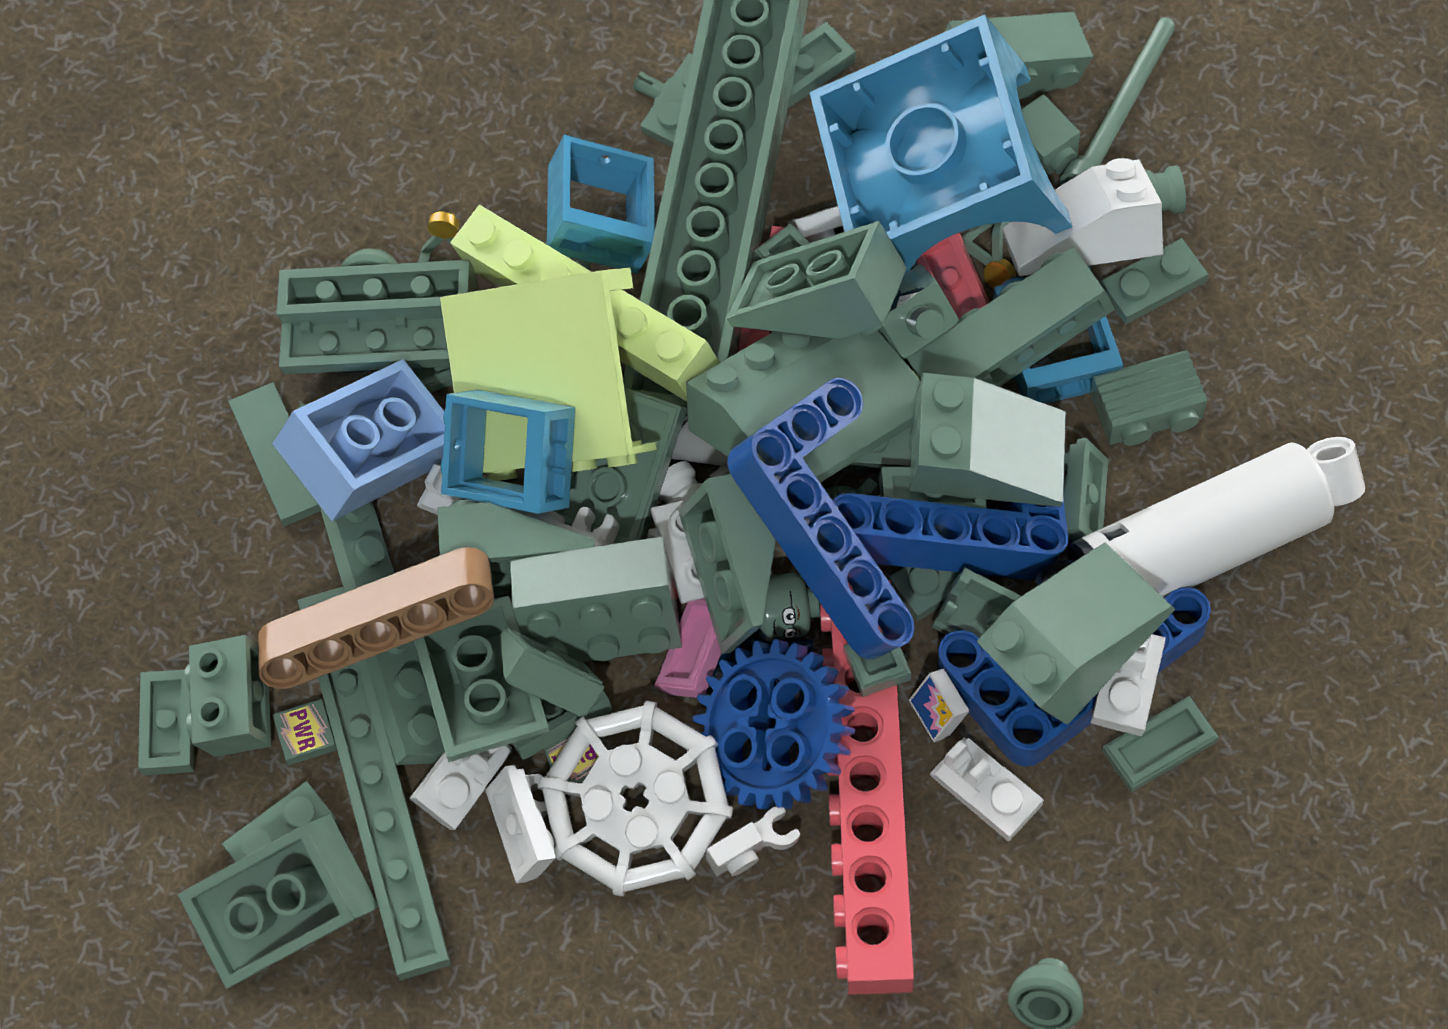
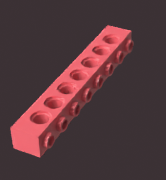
(886, 965)

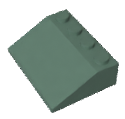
(784, 368)

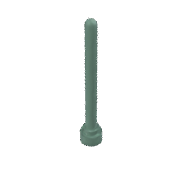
(1123, 102)

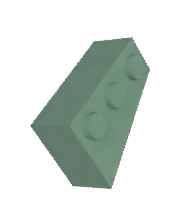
(1049, 47)

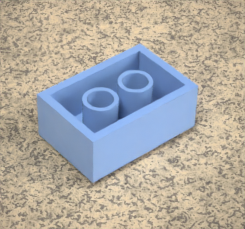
(364, 439)

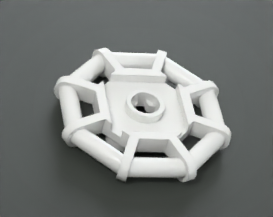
(642, 828)

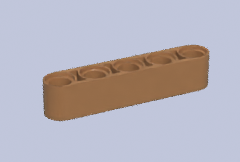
(375, 618)

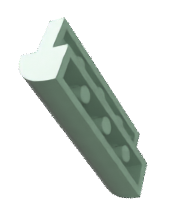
(367, 315)

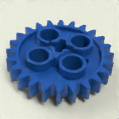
(814, 727)

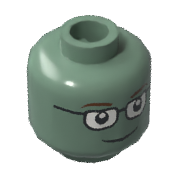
(788, 608)

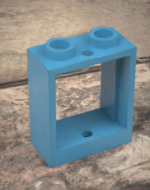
(593, 235)
(1071, 376)
(546, 459)

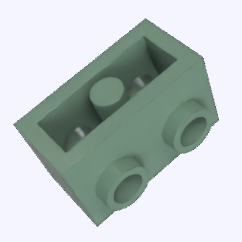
(227, 697)

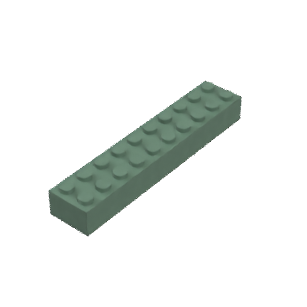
(721, 169)

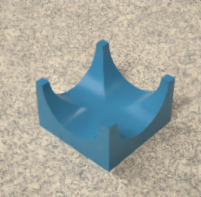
(936, 142)

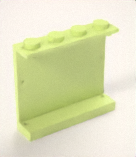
(545, 345)

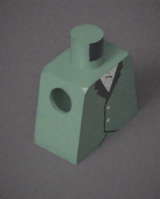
(917, 313)

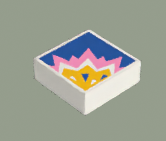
(938, 705)

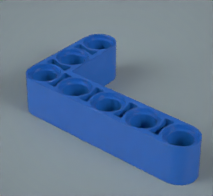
(818, 518)
(956, 537)
(1021, 711)

